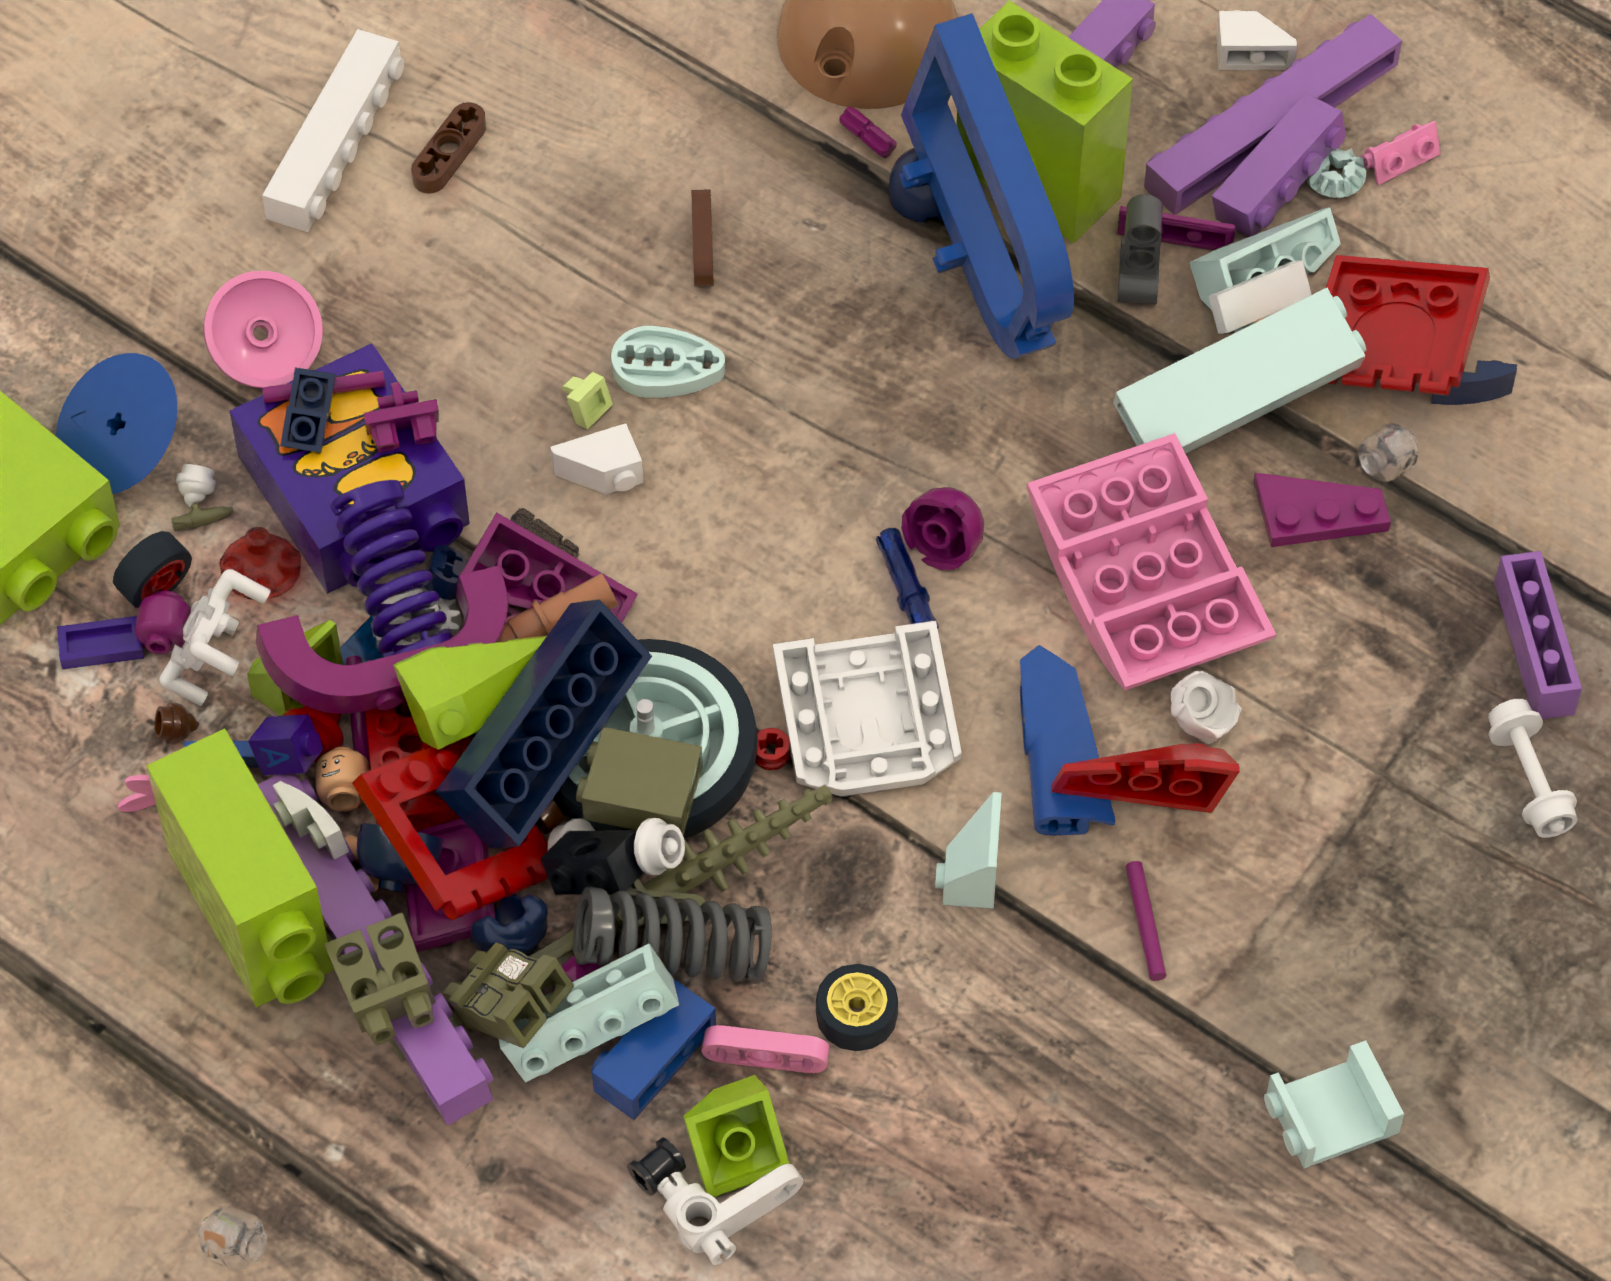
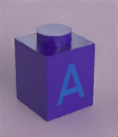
(285, 744)

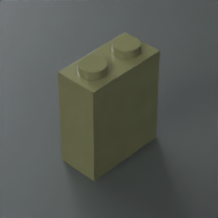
(639, 780)

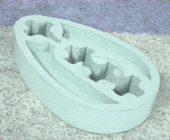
(663, 343)

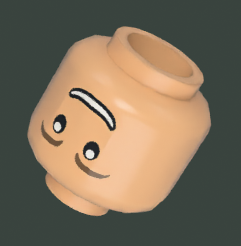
(335, 776)

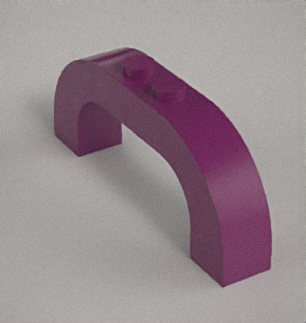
(373, 683)

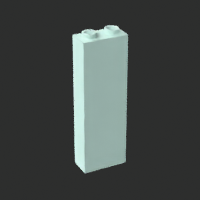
(1244, 374)

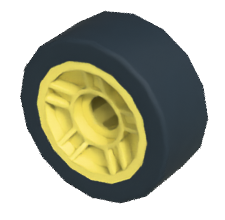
(858, 987)

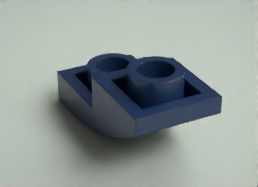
(1489, 382)
(308, 410)

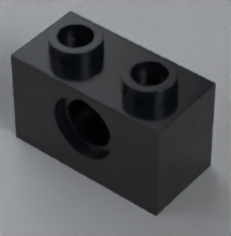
(592, 860)

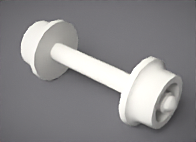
(1550, 811)
(656, 843)

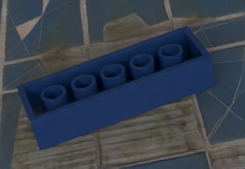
(544, 724)

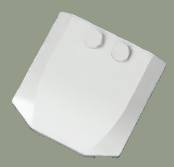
(859, 701)

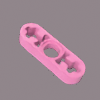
(765, 1049)

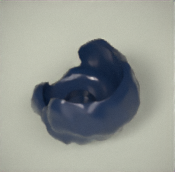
(517, 924)

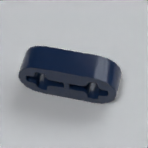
(445, 566)

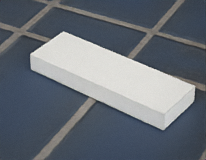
(1259, 296)

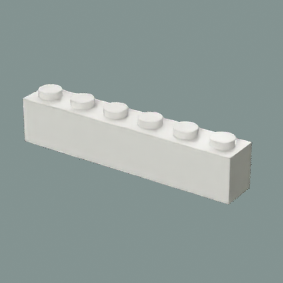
(333, 131)

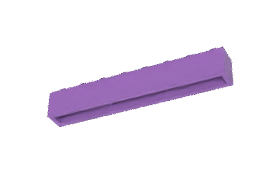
(1218, 147)

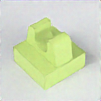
(587, 398)

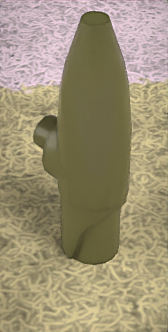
(200, 517)

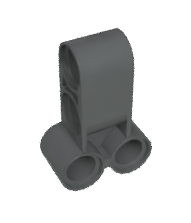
(1141, 251)

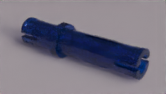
(911, 595)

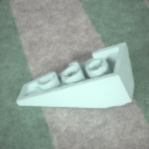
(1305, 239)

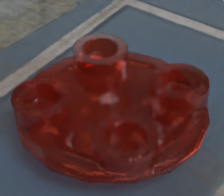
(264, 560)

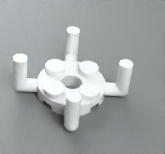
(207, 619)

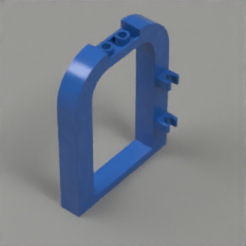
(961, 67)

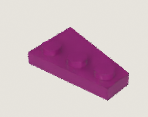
(1318, 510)

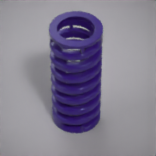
(371, 499)

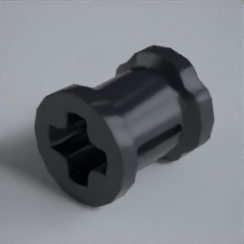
(656, 1166)

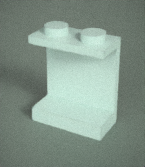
(1335, 1108)

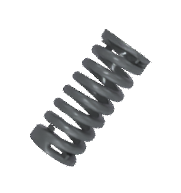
(597, 917)

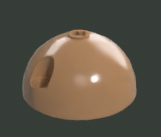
(880, 40)

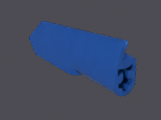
(1057, 734)

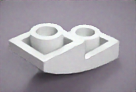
(309, 817)

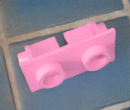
(1403, 153)

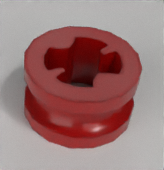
(782, 751)

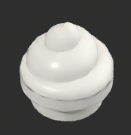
(195, 483)

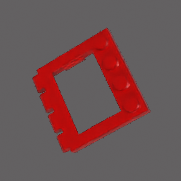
(469, 886)

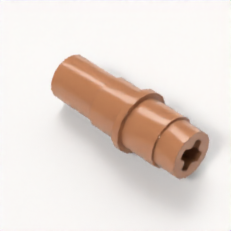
(543, 616)

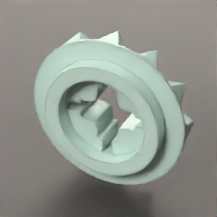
(1333, 184)

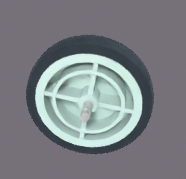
(690, 701)

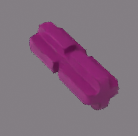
(868, 132)

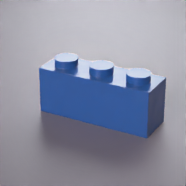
(652, 1054)

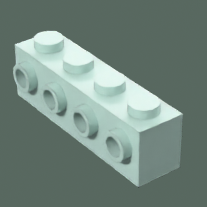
(595, 1011)

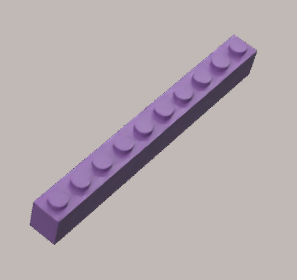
(434, 1051)

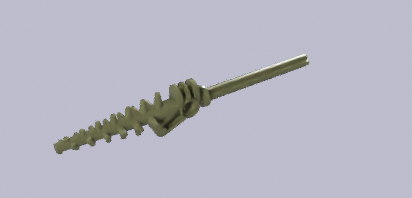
(698, 868)

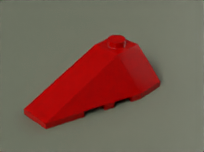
(1167, 776)

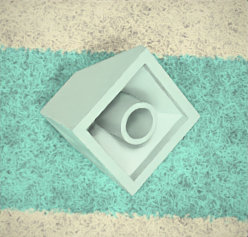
(971, 859)

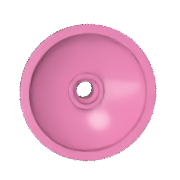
(269, 303)

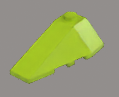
(460, 686)

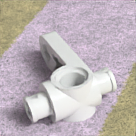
(728, 1217)

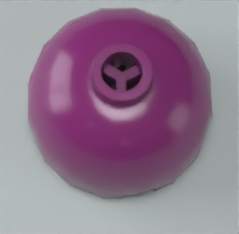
(943, 527)

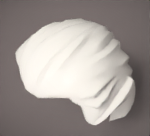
(1204, 706)

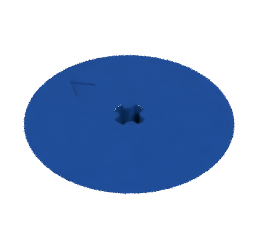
(140, 412)

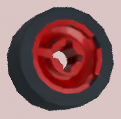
(152, 566)

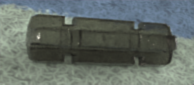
(540, 528)

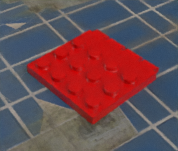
(1411, 318)

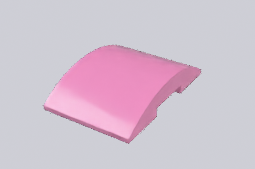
(1146, 563)

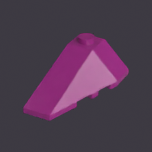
(536, 567)

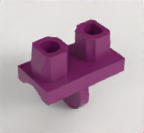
(385, 422)

